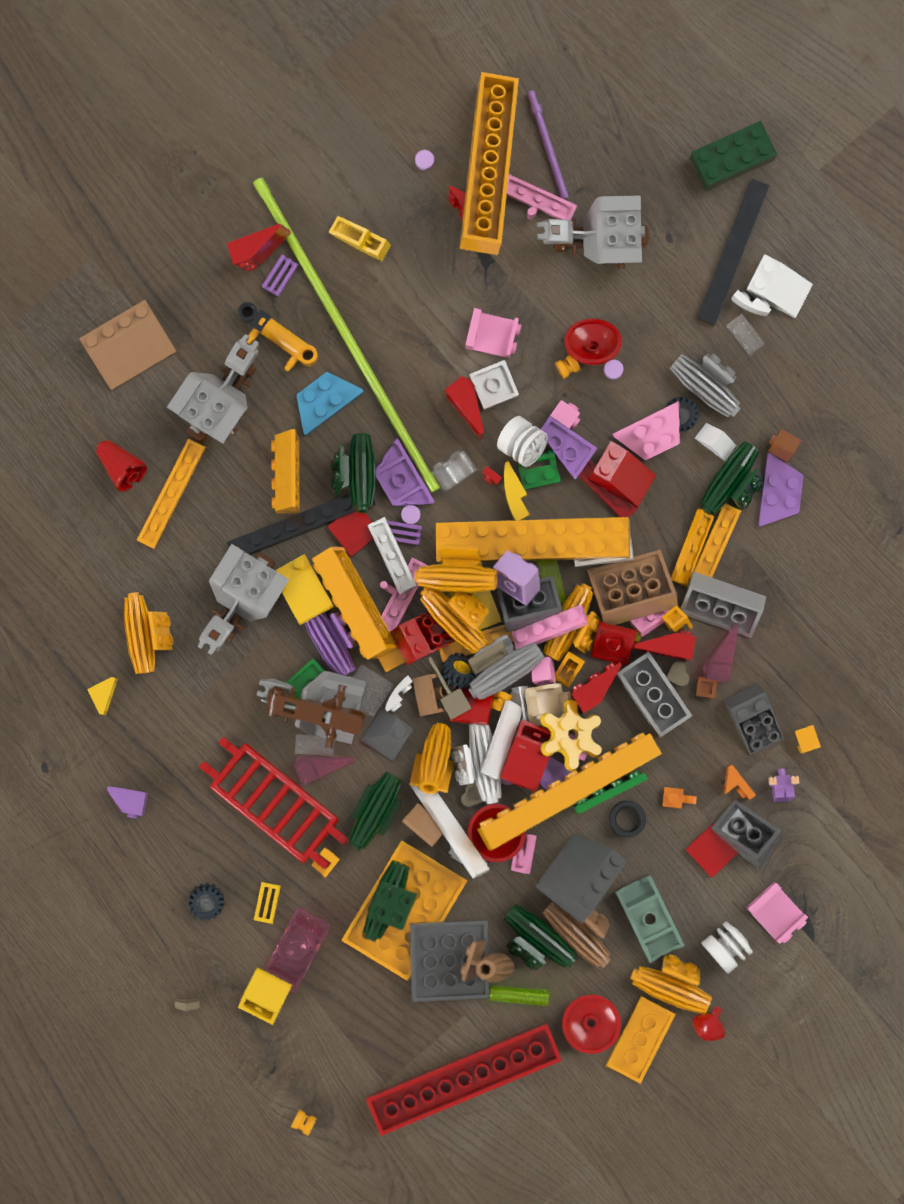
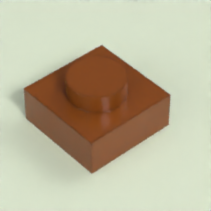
(706, 688)

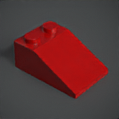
(257, 247)
(463, 398)
(622, 474)
(675, 645)

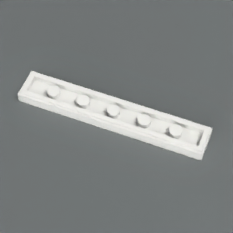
(453, 832)

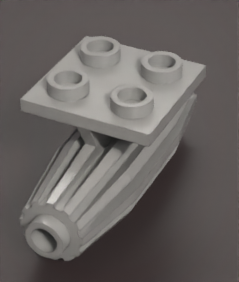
(708, 382)
(507, 669)

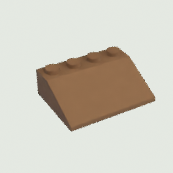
(128, 345)
(633, 588)

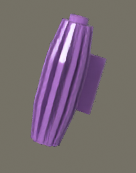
(332, 641)

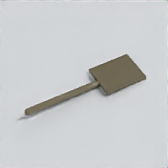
(454, 702)

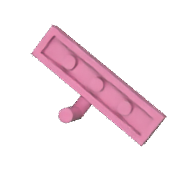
(539, 200)
(398, 602)
(550, 627)

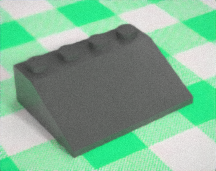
(581, 876)

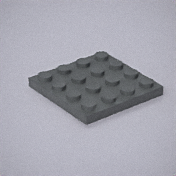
(438, 957)

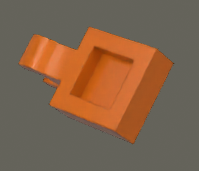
(674, 798)

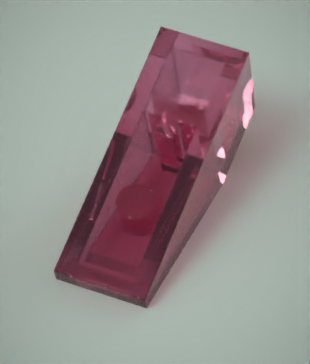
(721, 659)
(315, 767)

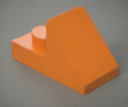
(734, 779)

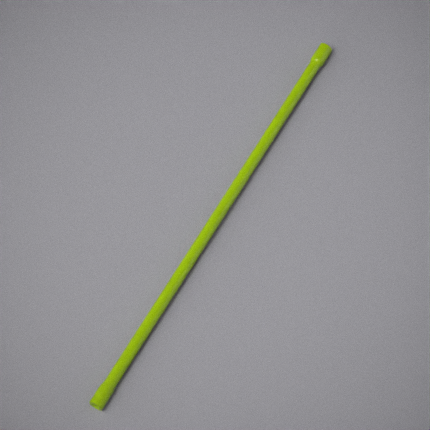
(427, 476)

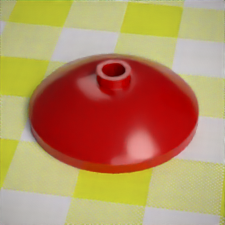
(593, 341)
(502, 852)
(591, 1038)

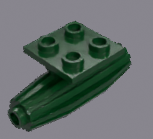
(356, 472)
(734, 481)
(375, 810)
(390, 902)
(536, 940)

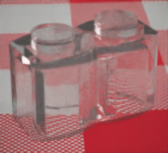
(453, 471)

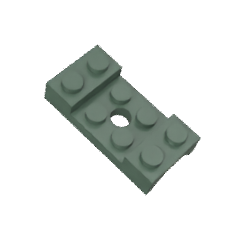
(644, 898)

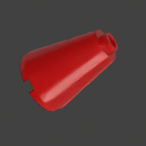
(121, 465)

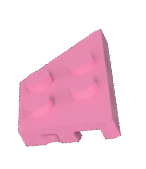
(653, 433)

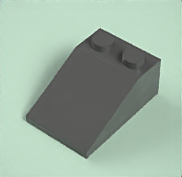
(542, 606)
(748, 833)

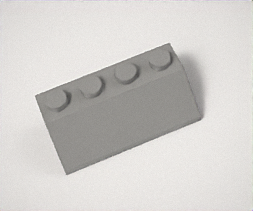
(722, 604)

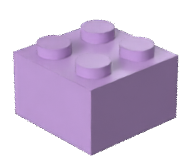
(517, 577)

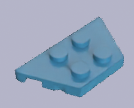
(324, 399)

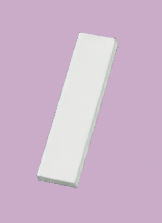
(392, 555)
(502, 740)

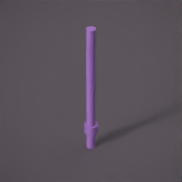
(536, 110)

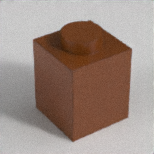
(783, 445)

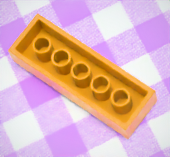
(354, 603)

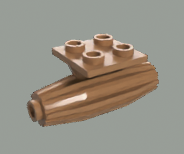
(581, 936)
(489, 968)

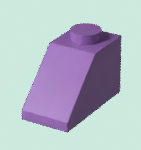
(129, 801)

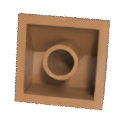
(428, 694)
(423, 824)

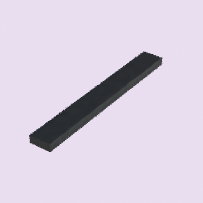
(733, 252)

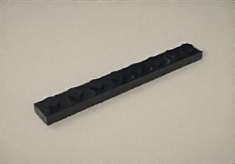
(295, 525)

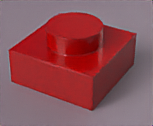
(491, 477)

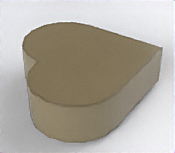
(677, 674)
(471, 795)
(187, 1004)

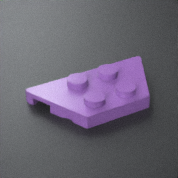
(401, 479)
(780, 491)

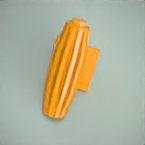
(458, 573)
(457, 616)
(145, 633)
(581, 637)
(432, 767)
(673, 984)

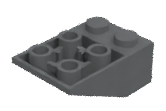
(754, 718)

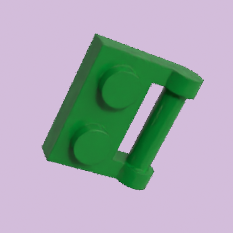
(542, 475)

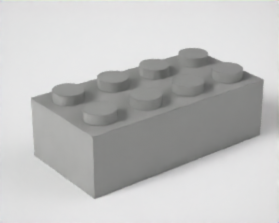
(653, 694)

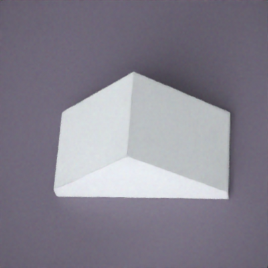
(716, 441)

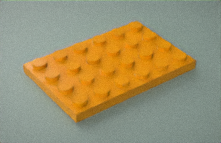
(436, 892)

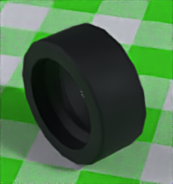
(627, 804)

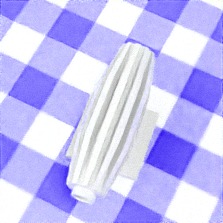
(471, 760)

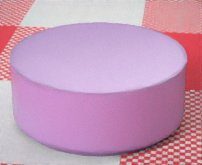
(424, 160)
(613, 369)
(410, 514)

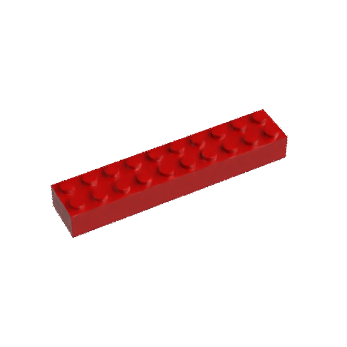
(463, 1078)

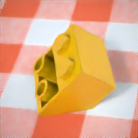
(265, 996)

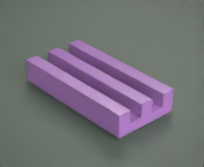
(288, 262)
(409, 526)

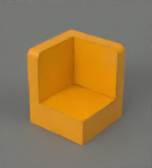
(676, 619)
(807, 739)
(330, 857)

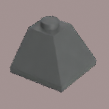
(387, 734)

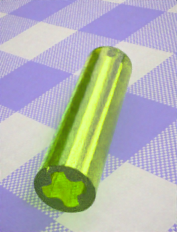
(519, 995)

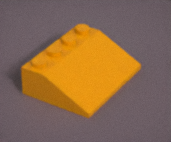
(286, 472)

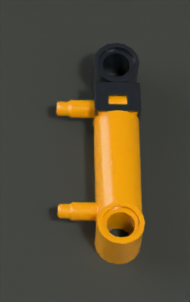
(285, 339)

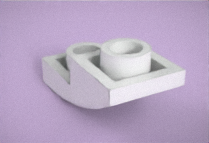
(758, 306)
(394, 700)

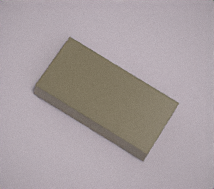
(488, 657)

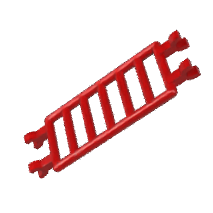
(288, 784)

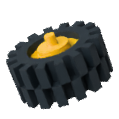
(458, 671)

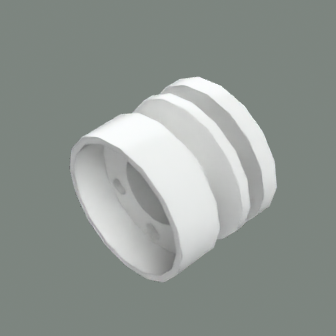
(522, 441)
(727, 947)

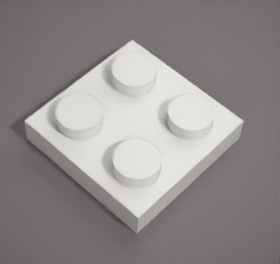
(494, 385)

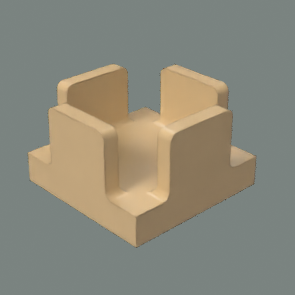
(545, 700)

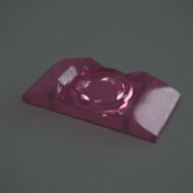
(297, 948)

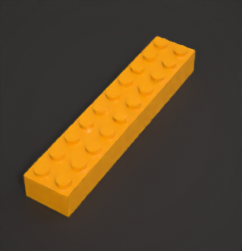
(489, 164)
(540, 538)
(572, 789)

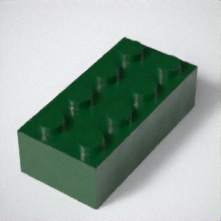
(733, 155)

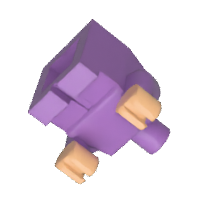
(783, 786)

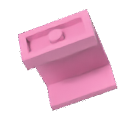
(492, 334)
(777, 913)

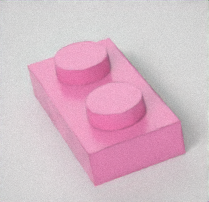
(648, 623)
(523, 859)

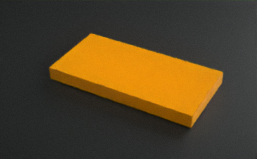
(640, 1039)

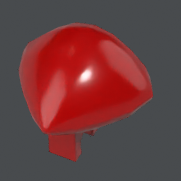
(709, 1025)

